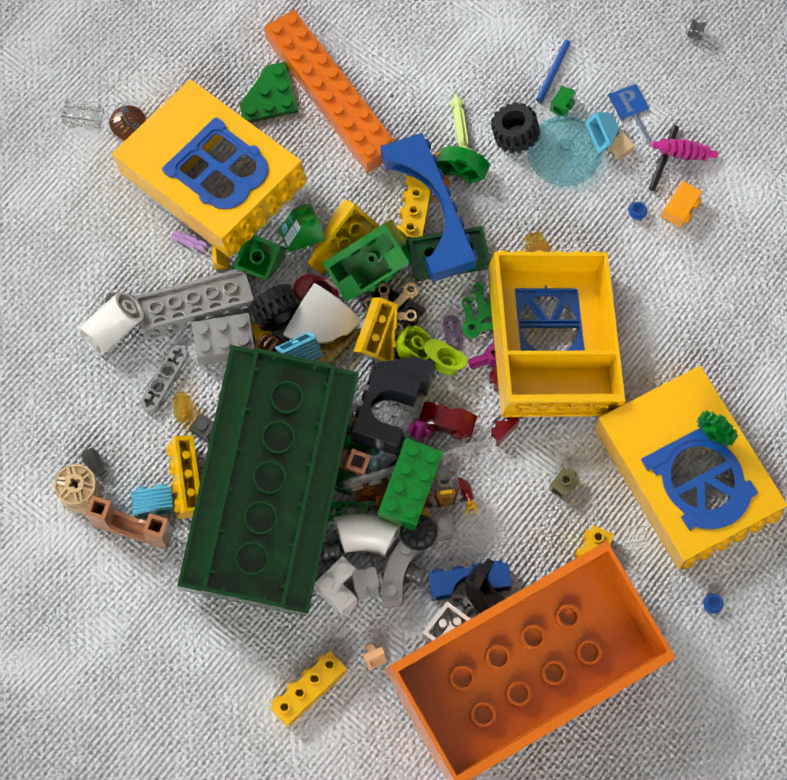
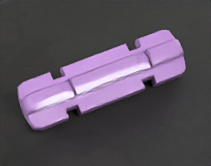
(189, 240)

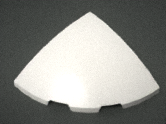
(322, 316)

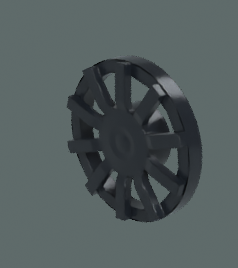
(420, 534)

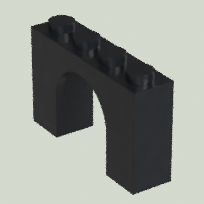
(382, 387)

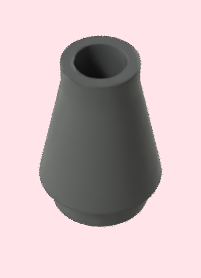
(93, 461)

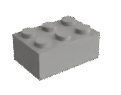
(217, 335)

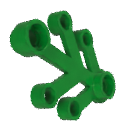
(484, 311)

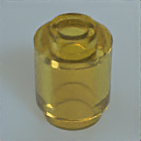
(182, 407)

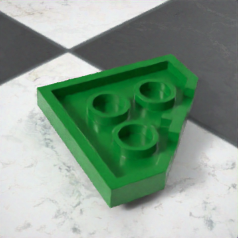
(270, 95)

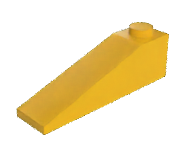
(344, 228)

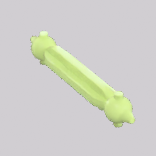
(460, 122)

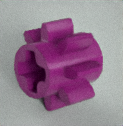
(419, 431)

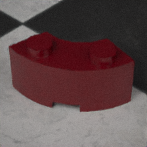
(454, 422)

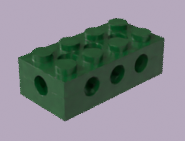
(424, 246)

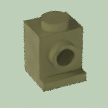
(563, 489)

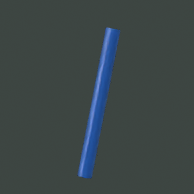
(556, 64)

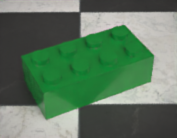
(410, 484)

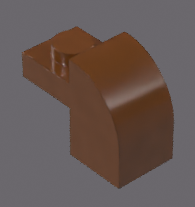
(373, 493)

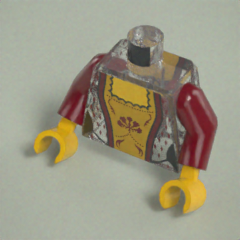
(449, 490)

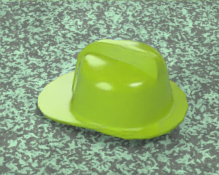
(446, 358)

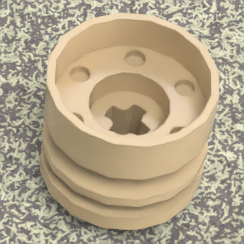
(79, 498)

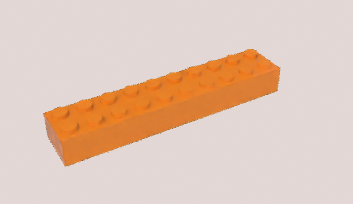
(328, 89)

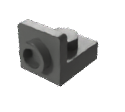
(202, 427)

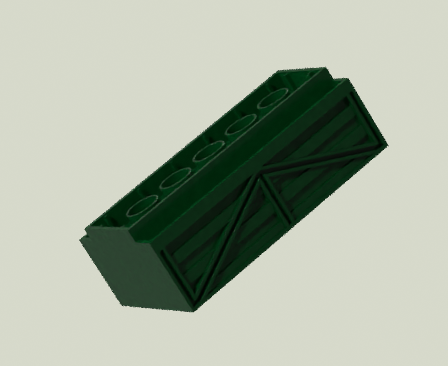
(268, 480)

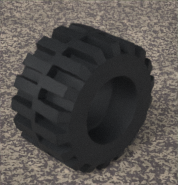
(513, 116)
(274, 307)

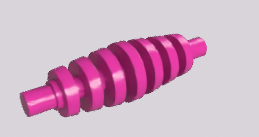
(684, 149)

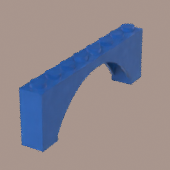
(414, 158)

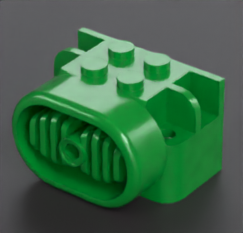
(369, 261)

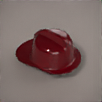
(305, 282)

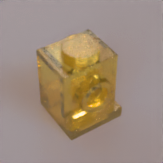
(536, 242)

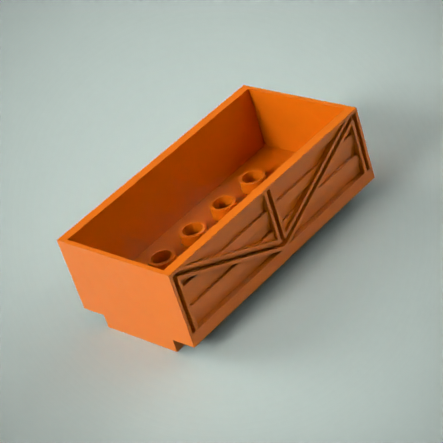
(529, 664)

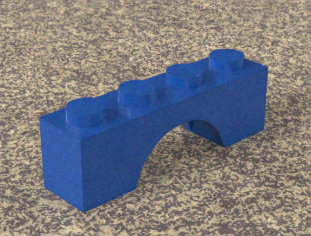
(443, 582)

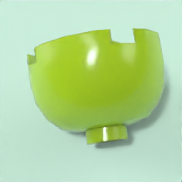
(412, 342)

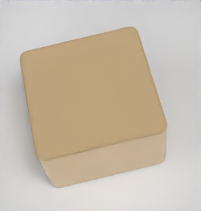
(621, 146)

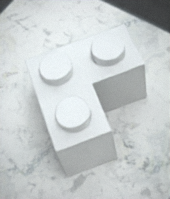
(333, 586)
(446, 620)

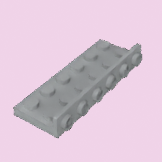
(197, 300)

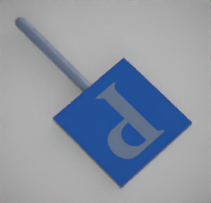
(629, 103)

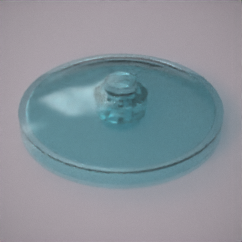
(564, 152)

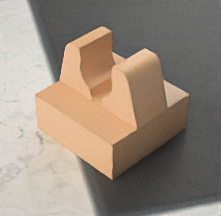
(374, 657)

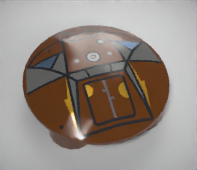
(126, 121)

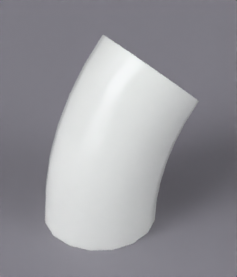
(111, 322)
(366, 533)

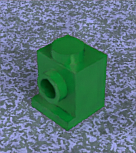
(563, 101)

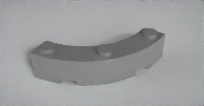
(402, 558)

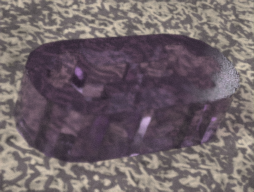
(457, 332)

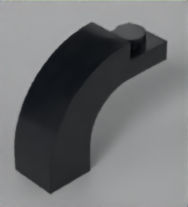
(479, 589)

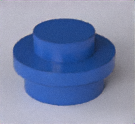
(637, 210)
(713, 603)

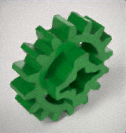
(717, 428)

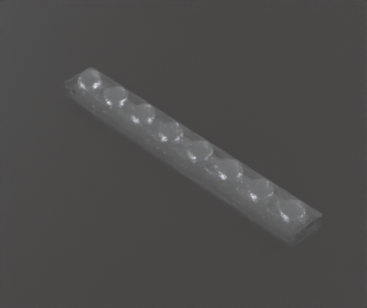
(448, 457)

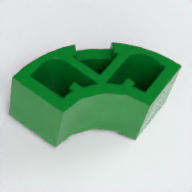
(463, 163)

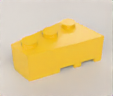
(378, 331)

